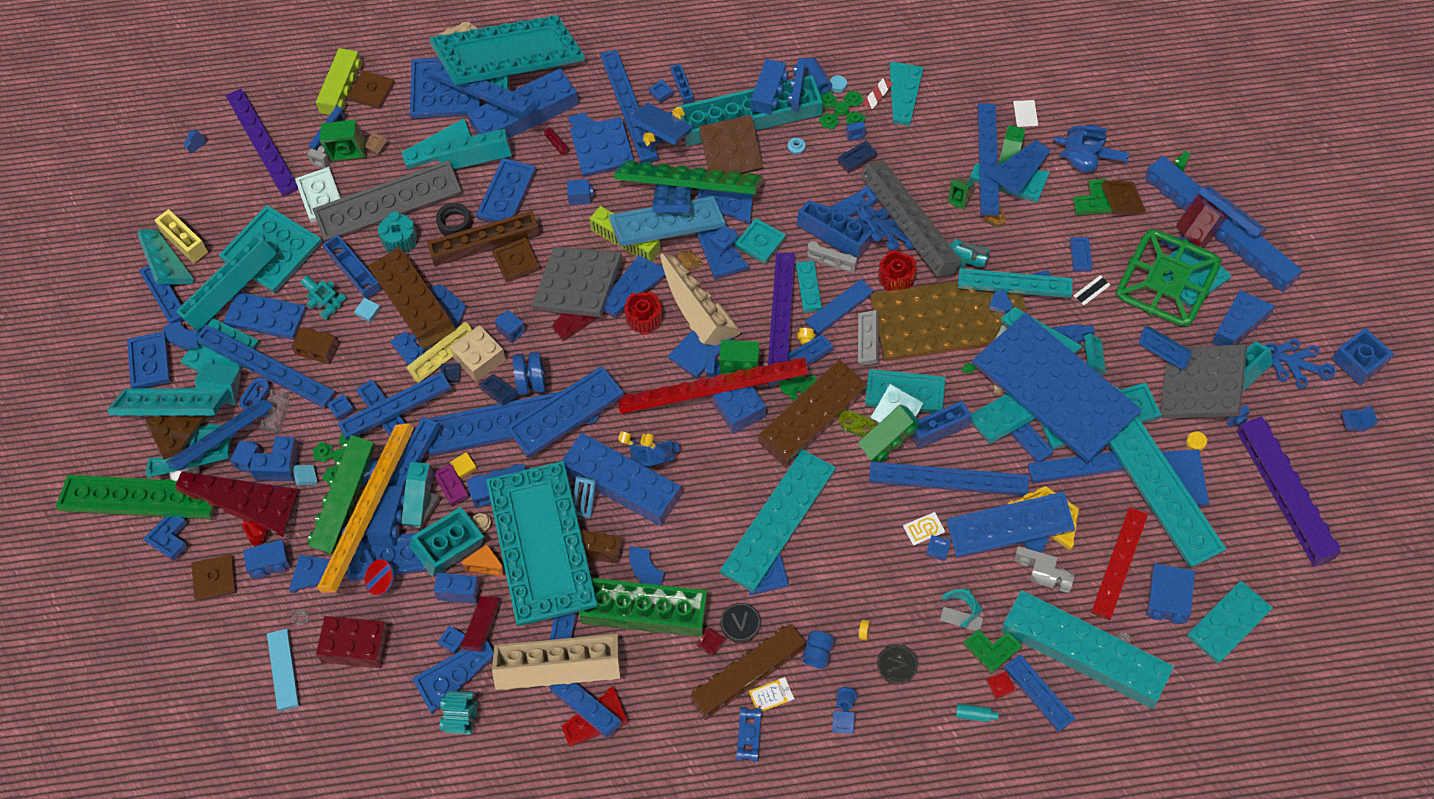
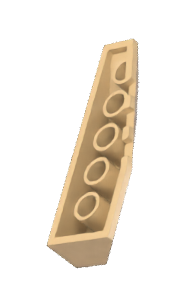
(704, 316)

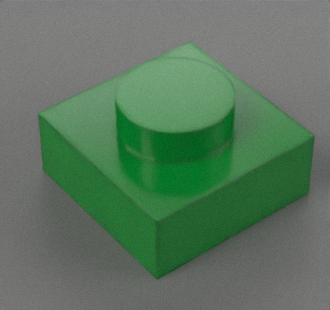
(1182, 161)

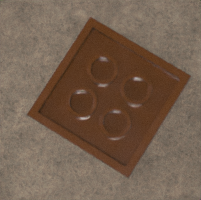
(731, 145)

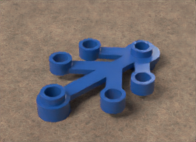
(869, 215)
(1294, 362)

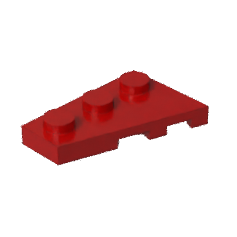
(578, 730)

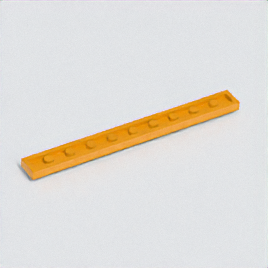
(365, 508)

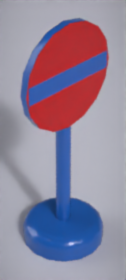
(379, 574)

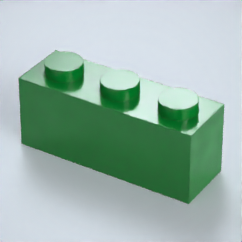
(889, 433)

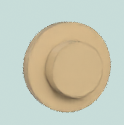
(482, 522)

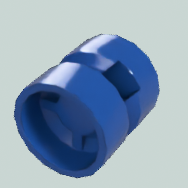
(818, 649)

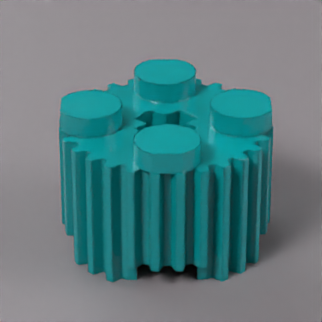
(397, 232)
(458, 712)

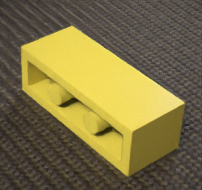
(181, 236)

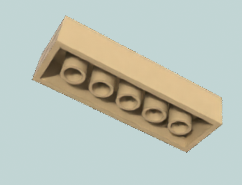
(556, 662)

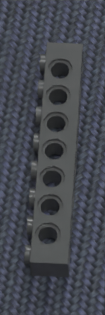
(911, 218)

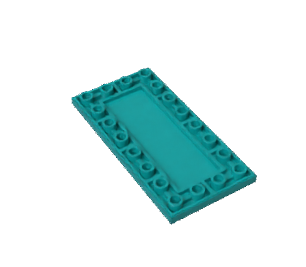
(506, 49)
(541, 543)

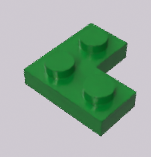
(1095, 202)
(991, 654)

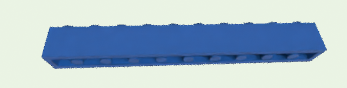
(1253, 250)

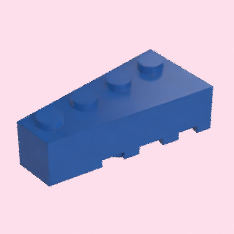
(836, 228)

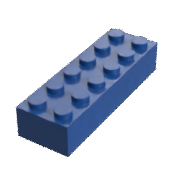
(551, 94)
(622, 479)

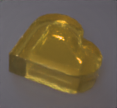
(997, 221)

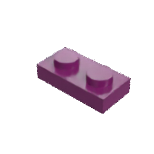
(450, 485)

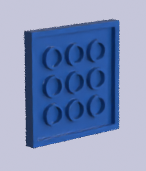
(433, 98)

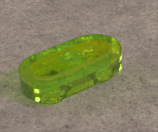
(858, 423)

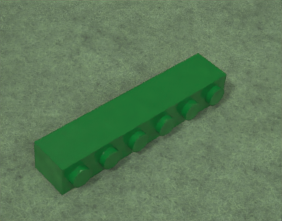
(341, 495)

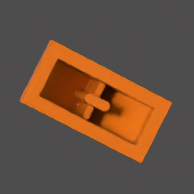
(483, 562)

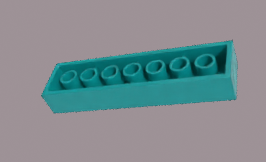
(739, 105)
(1087, 649)

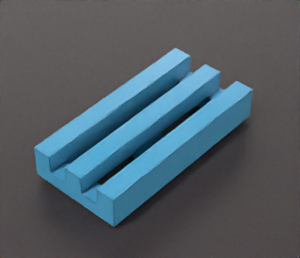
(586, 481)

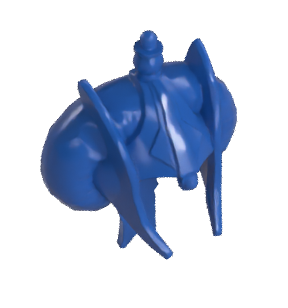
(1085, 148)

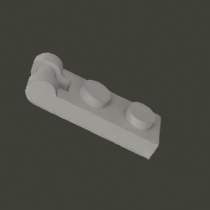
(831, 257)

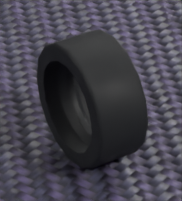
(449, 209)

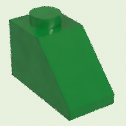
(1012, 142)
(960, 192)

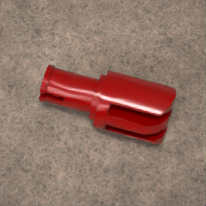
(254, 533)

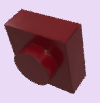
(710, 642)

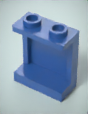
(1170, 593)

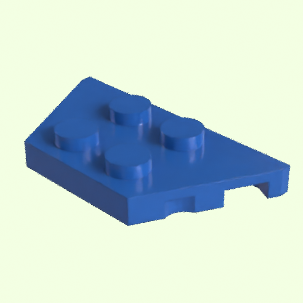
(451, 304)

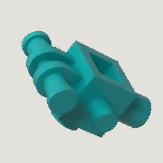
(320, 294)

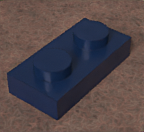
(857, 156)
(498, 389)

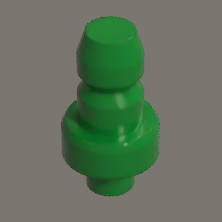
(968, 368)

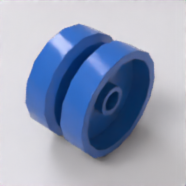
(533, 373)

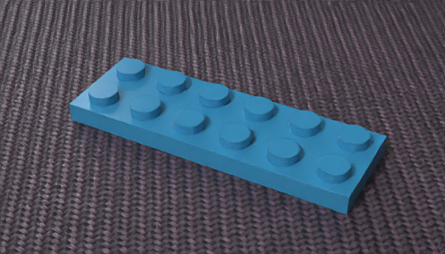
(646, 225)

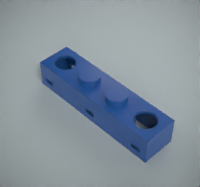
(352, 267)

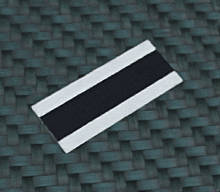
(1092, 290)

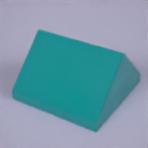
(220, 377)

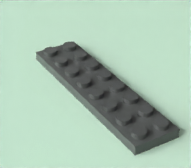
(398, 195)

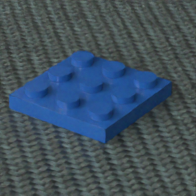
(601, 146)

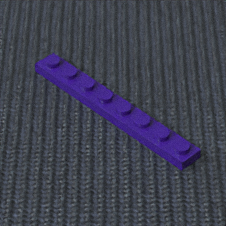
(262, 142)
(781, 308)

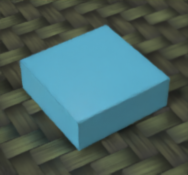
(367, 310)
(304, 475)

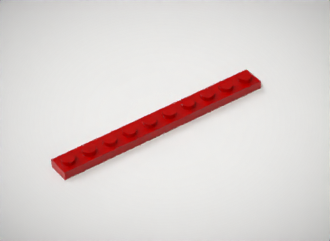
(713, 385)

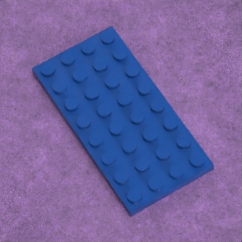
(1056, 387)

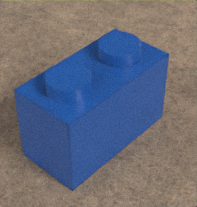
(266, 559)
(457, 588)

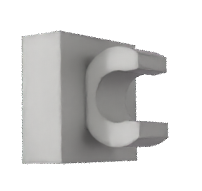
(319, 157)

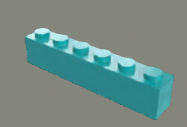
(226, 282)

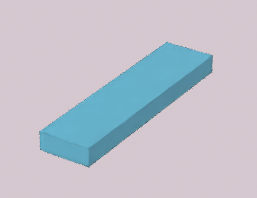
(283, 670)

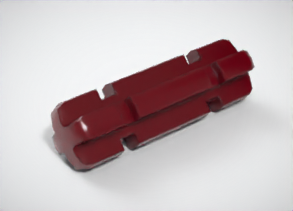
(556, 141)

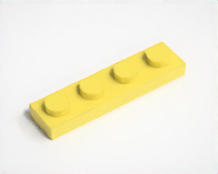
(437, 354)

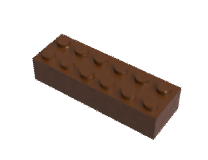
(412, 298)
(812, 413)

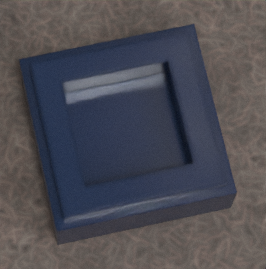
(451, 372)

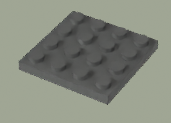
(577, 281)
(1208, 385)

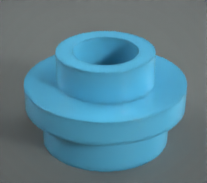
(796, 150)

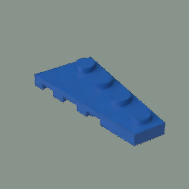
(1020, 167)

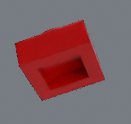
(1000, 685)

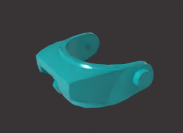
(967, 596)

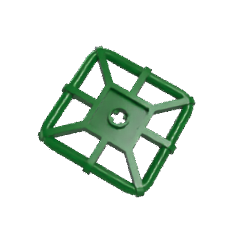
(1173, 288)

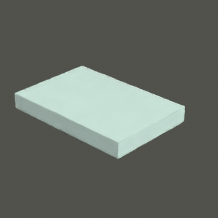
(317, 190)

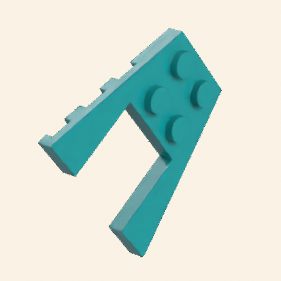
(158, 466)

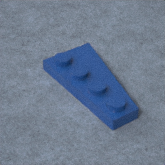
(720, 263)
(637, 278)
(451, 675)

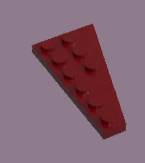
(247, 500)

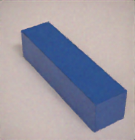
(681, 84)

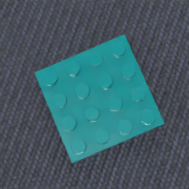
(288, 240)

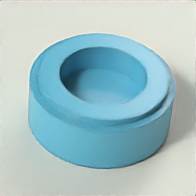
(839, 84)

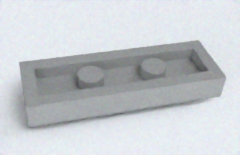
(868, 337)

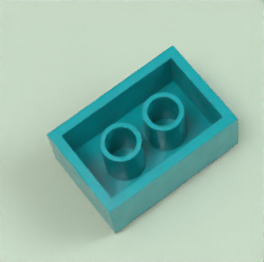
(446, 541)

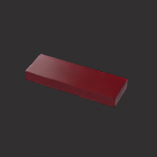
(480, 623)

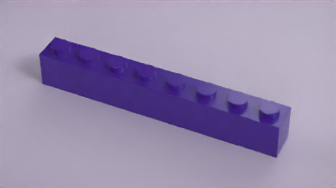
(1288, 491)

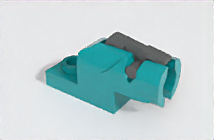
(970, 253)

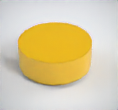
(1196, 441)
(864, 629)

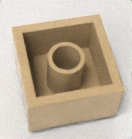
(478, 353)

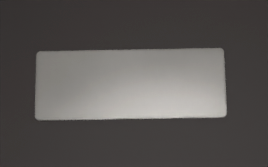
(956, 617)

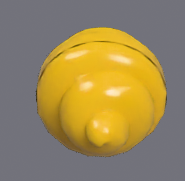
(805, 335)

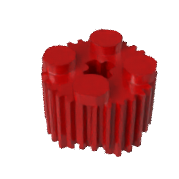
(897, 271)
(643, 312)

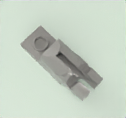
(1044, 569)

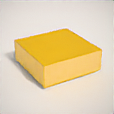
(463, 465)

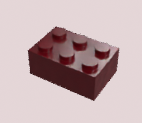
(352, 642)

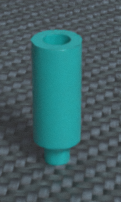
(975, 713)

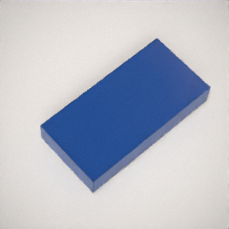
(1080, 254)

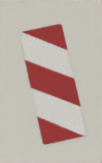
(877, 93)

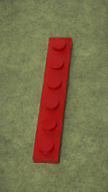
(1119, 563)

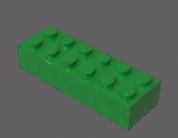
(647, 607)

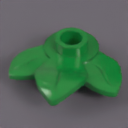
(796, 385)

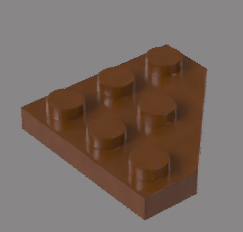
(173, 432)

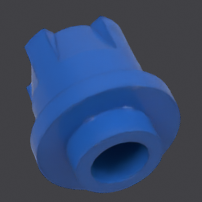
(845, 698)

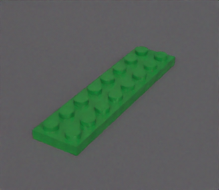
(686, 177)
(129, 497)

